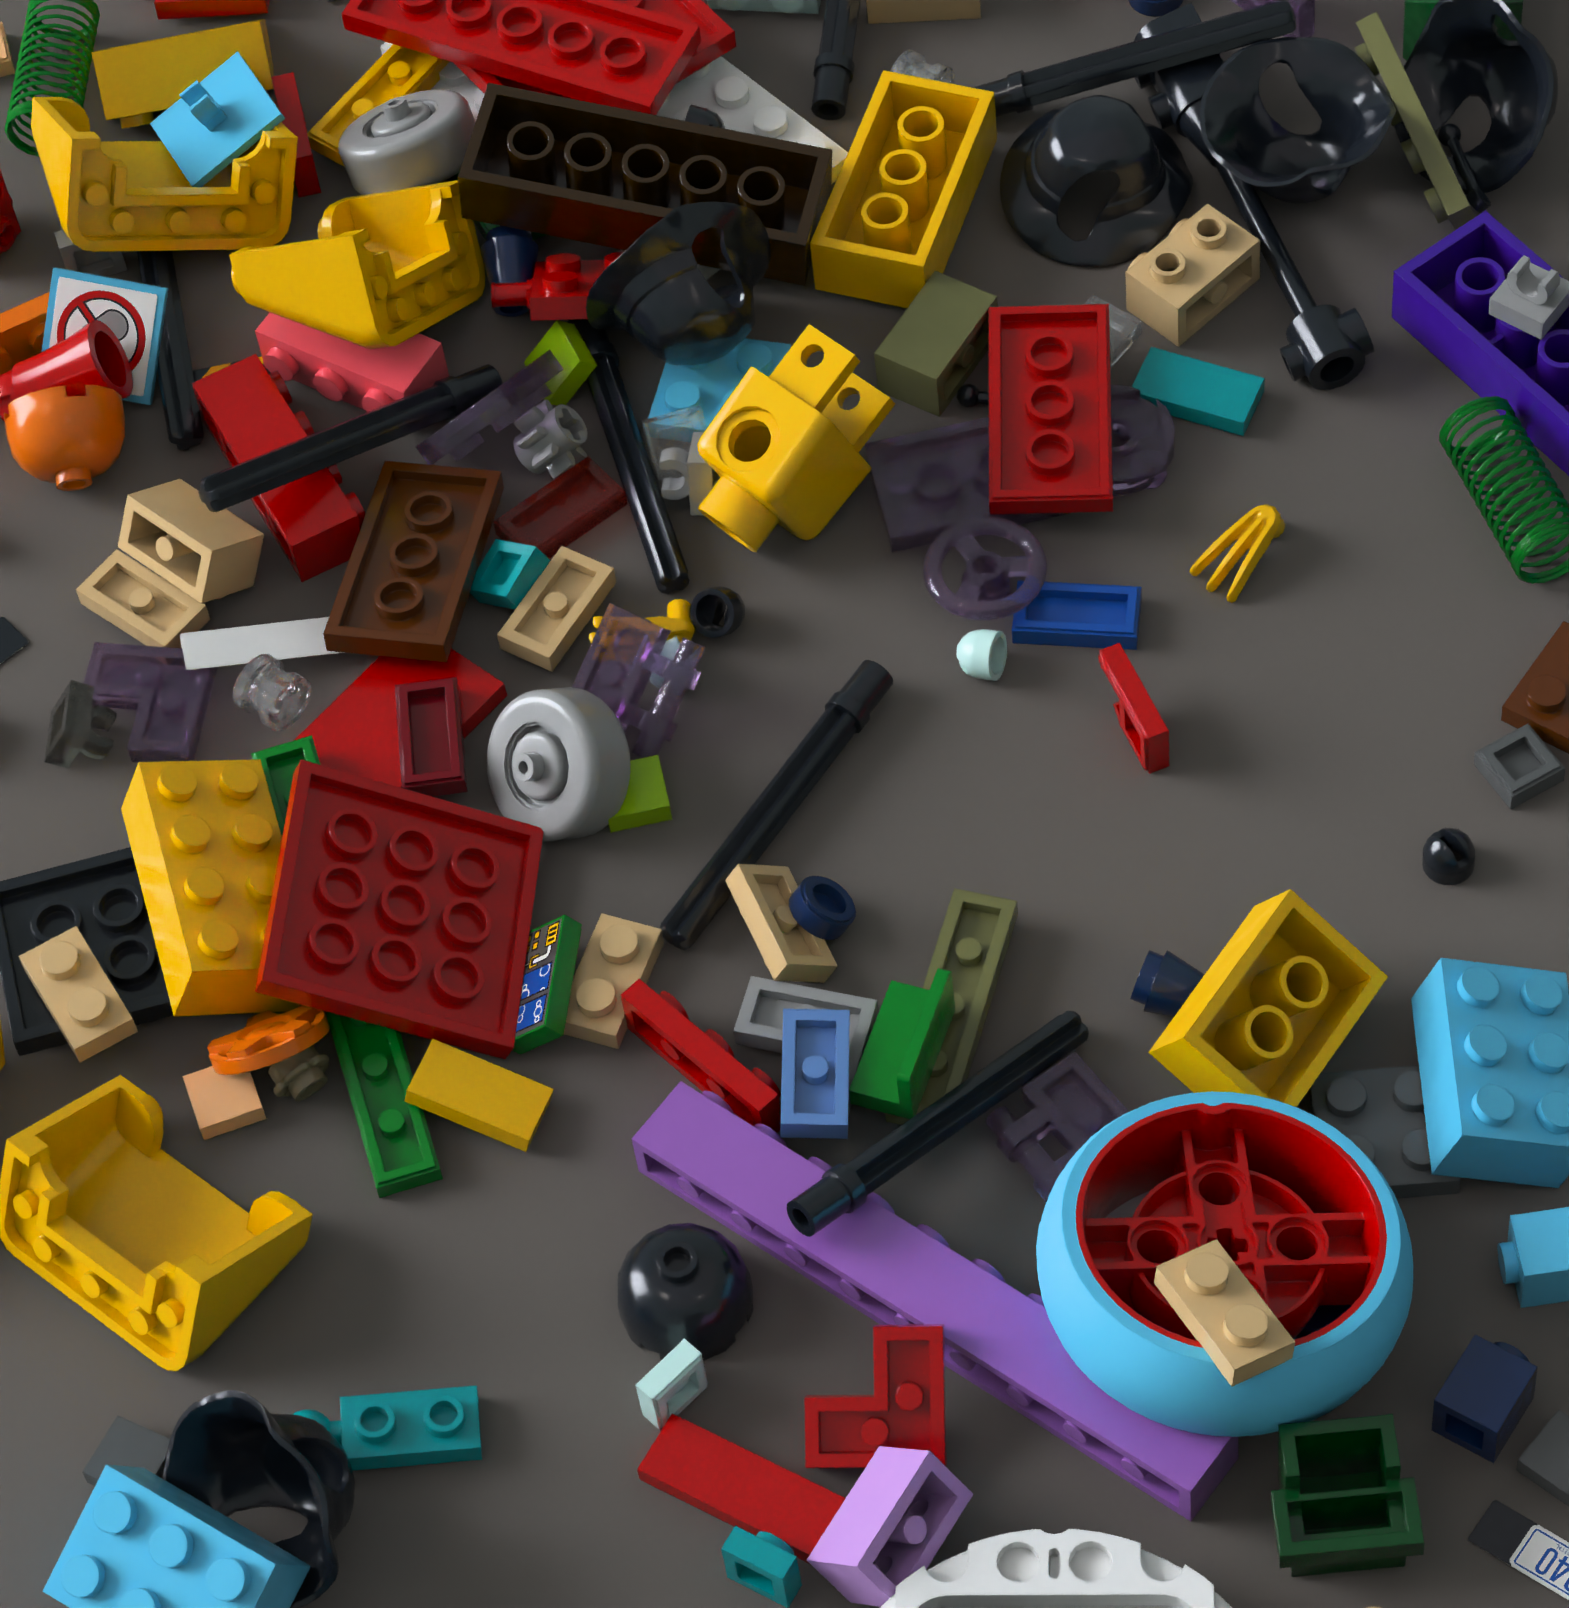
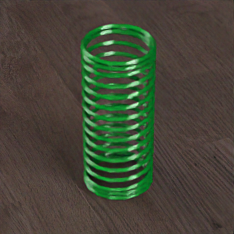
(16, 109)
(1482, 445)

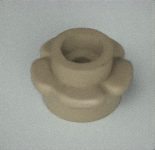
(300, 1074)

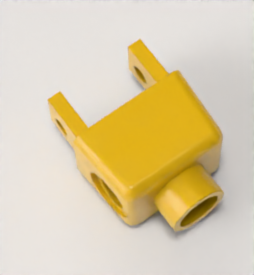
(789, 444)

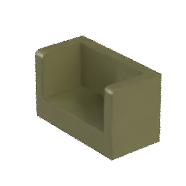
(935, 344)

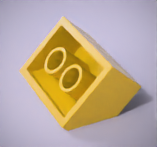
(153, 73)

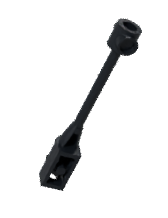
(1322, 340)

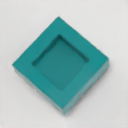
(507, 573)
(762, 1565)

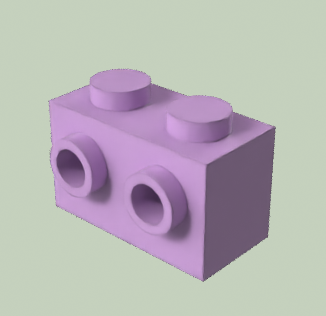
(889, 1524)

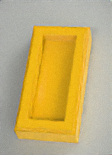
(479, 1095)

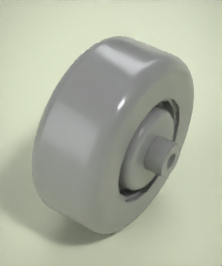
(407, 142)
(559, 762)

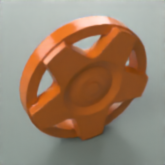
(267, 1040)

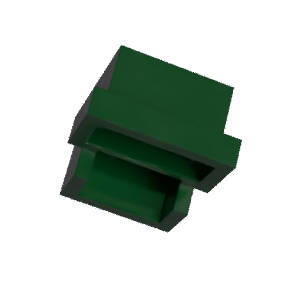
(1343, 1498)

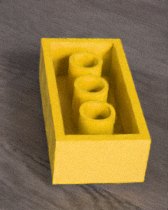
(903, 189)
(207, 878)

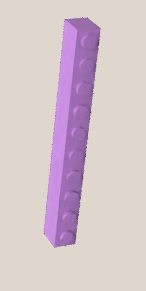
(912, 1278)

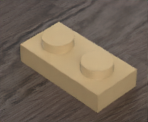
(141, 602)
(556, 608)
(786, 947)
(612, 962)
(78, 994)
(1224, 1312)

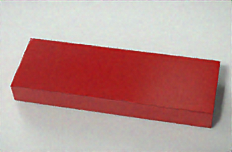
(738, 1485)

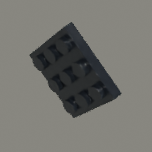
(109, 910)

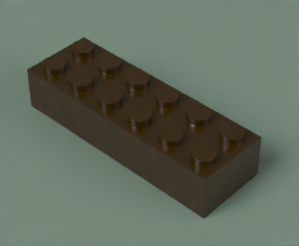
(618, 171)

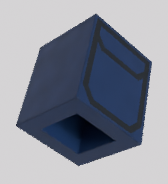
(1484, 1397)

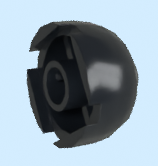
(684, 1286)

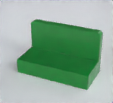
(904, 1046)

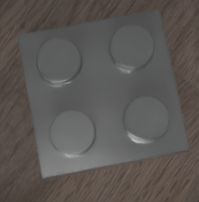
(1386, 1121)

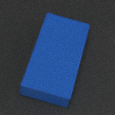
(1080, 616)

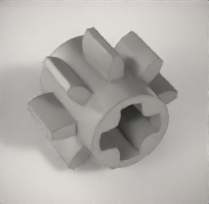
(550, 439)

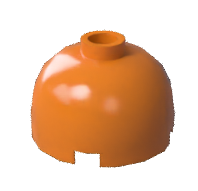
(66, 436)

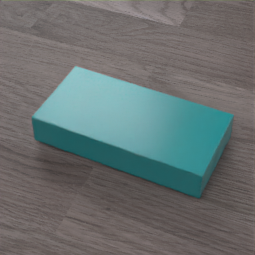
(1200, 390)

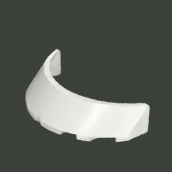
(1055, 1572)

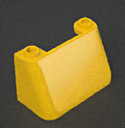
(139, 199)
(377, 269)
(135, 1229)

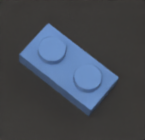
(815, 1073)

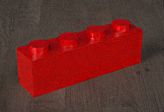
(252, 416)

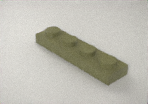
(1423, 147)
(974, 949)

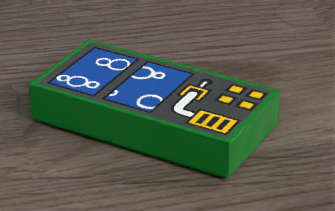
(547, 983)

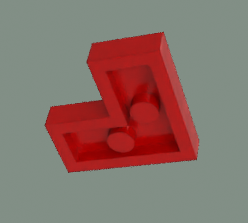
(902, 1413)

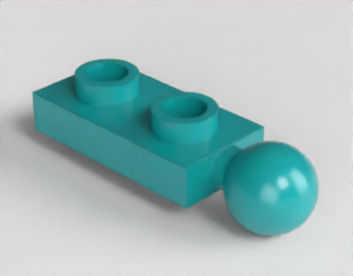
(407, 1427)

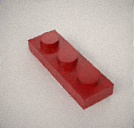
(700, 1055)

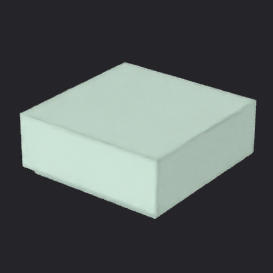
(672, 1384)

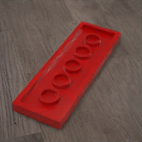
(567, 47)

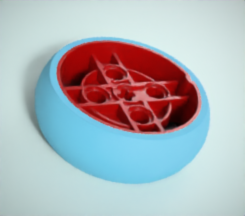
(1287, 1205)

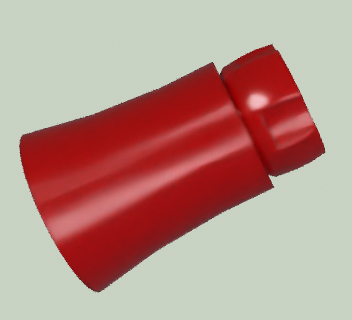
(82, 359)

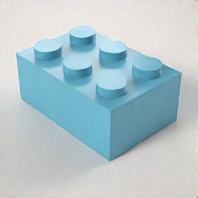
(1495, 1071)
(165, 1549)

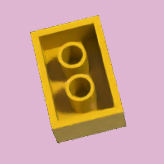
(1270, 1006)

